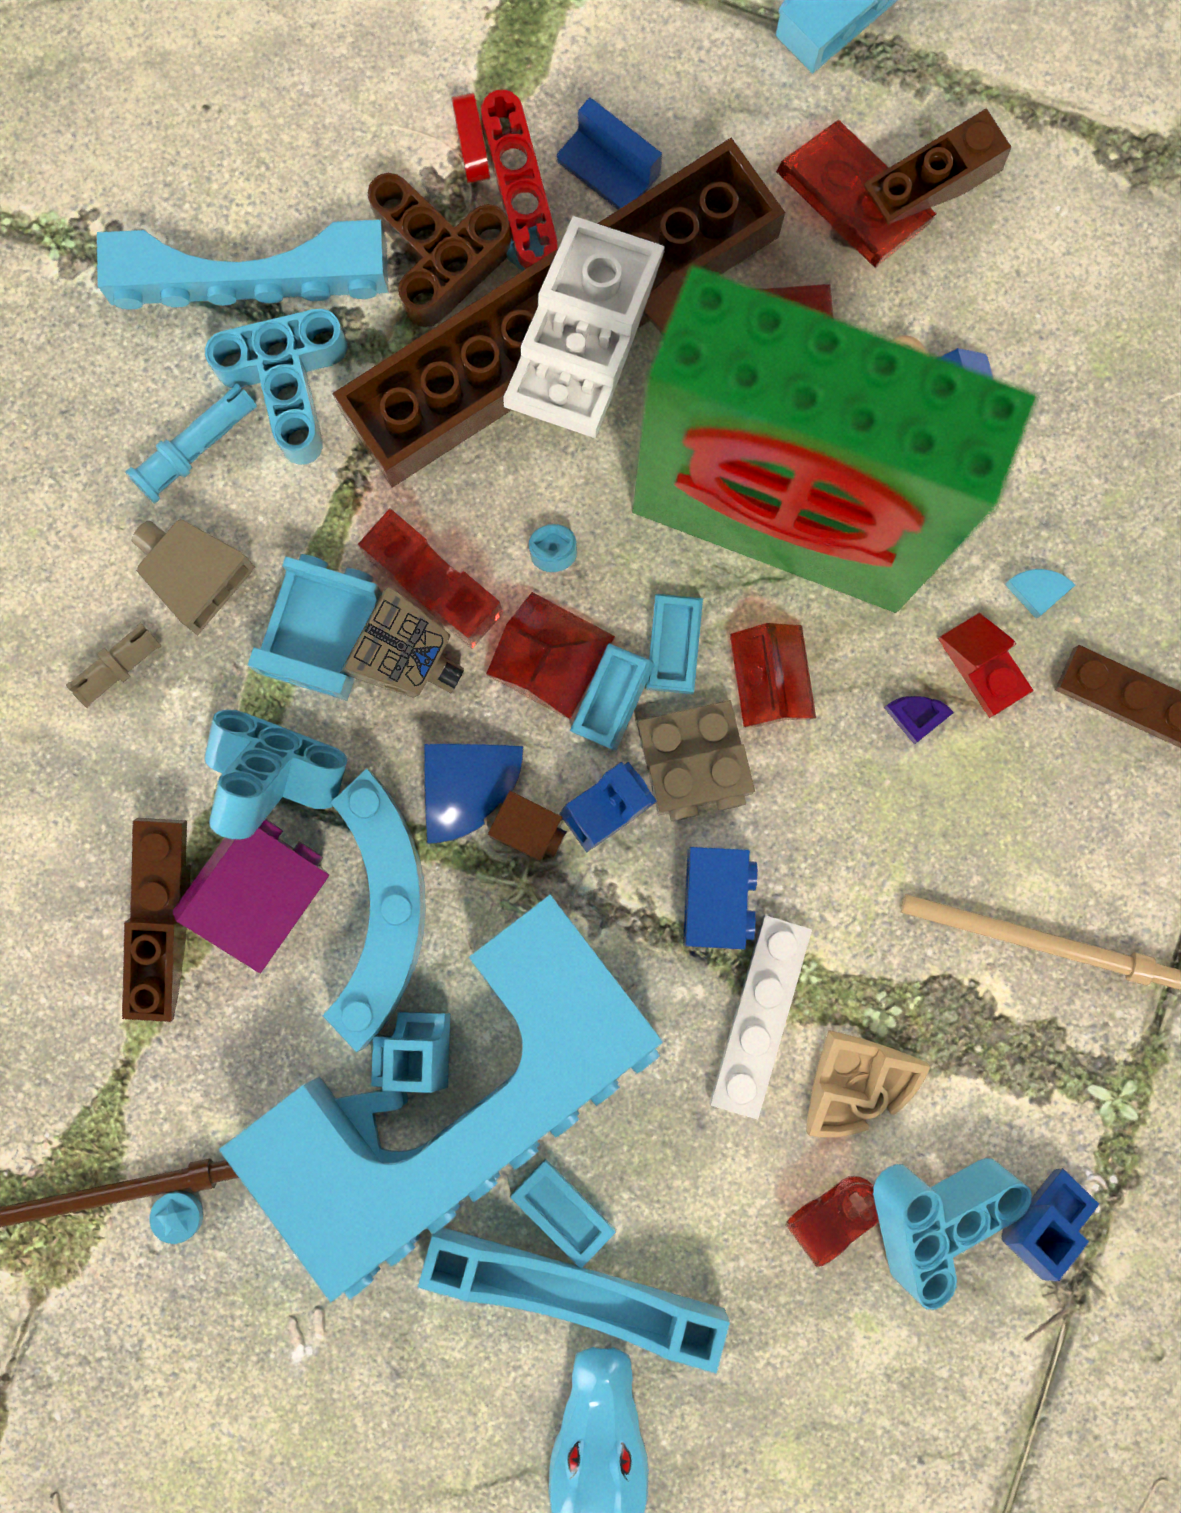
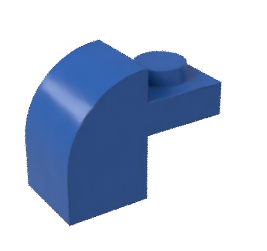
(607, 806)
(1049, 1232)

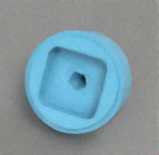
(553, 548)
(176, 1217)

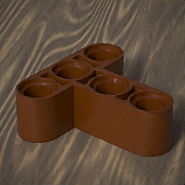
(439, 250)

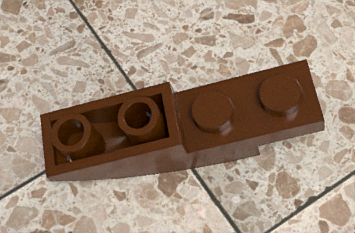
(151, 935)

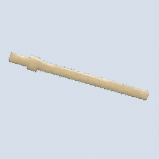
(1136, 967)

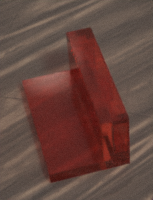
(772, 674)

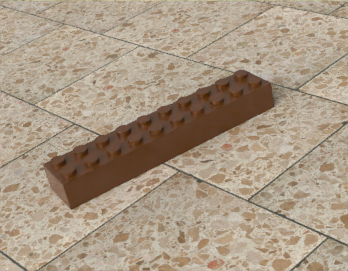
(459, 371)

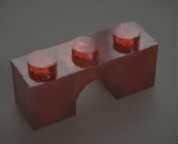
(435, 585)

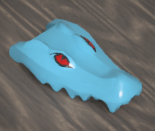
(599, 1453)

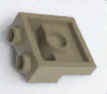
(695, 760)

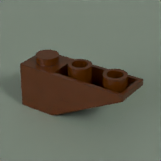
(941, 169)

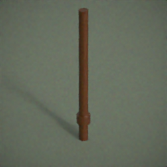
(198, 1176)

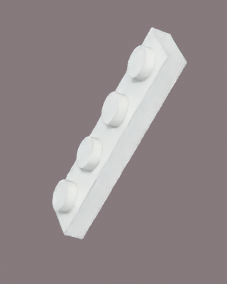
(760, 1017)

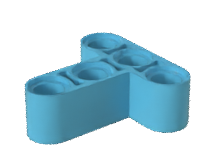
(282, 370)
(261, 767)
(934, 1224)

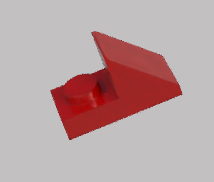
(983, 660)

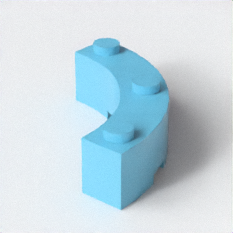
(395, 911)

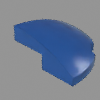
(466, 786)

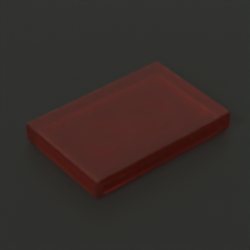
(831, 179)

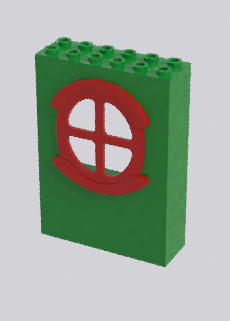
(819, 442)

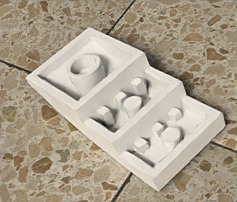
(583, 326)

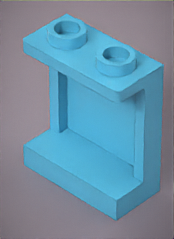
(315, 626)

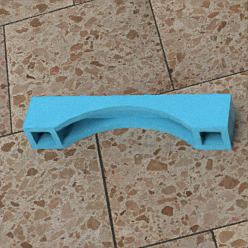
(338, 261)
(518, 1279)

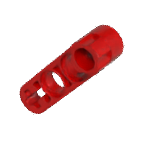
(523, 180)

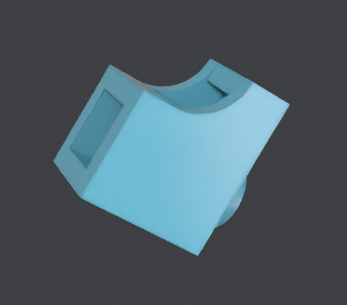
(414, 1055)

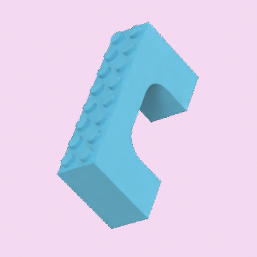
(352, 1211)

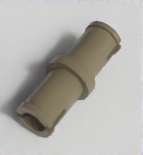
(113, 665)

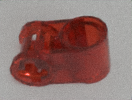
(831, 1223)

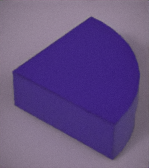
(917, 715)

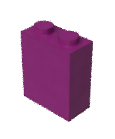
(252, 894)

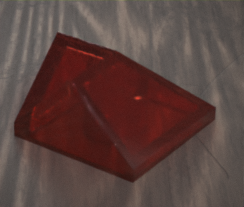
(548, 655)

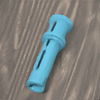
(175, 456)

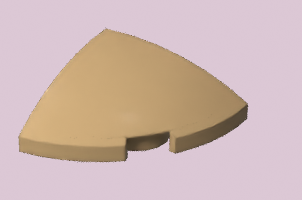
(858, 1083)

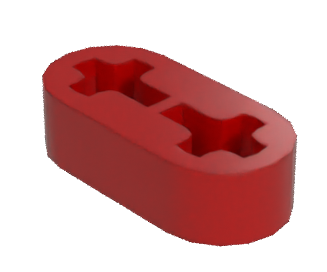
(470, 138)

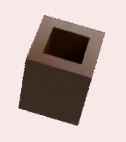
(528, 828)

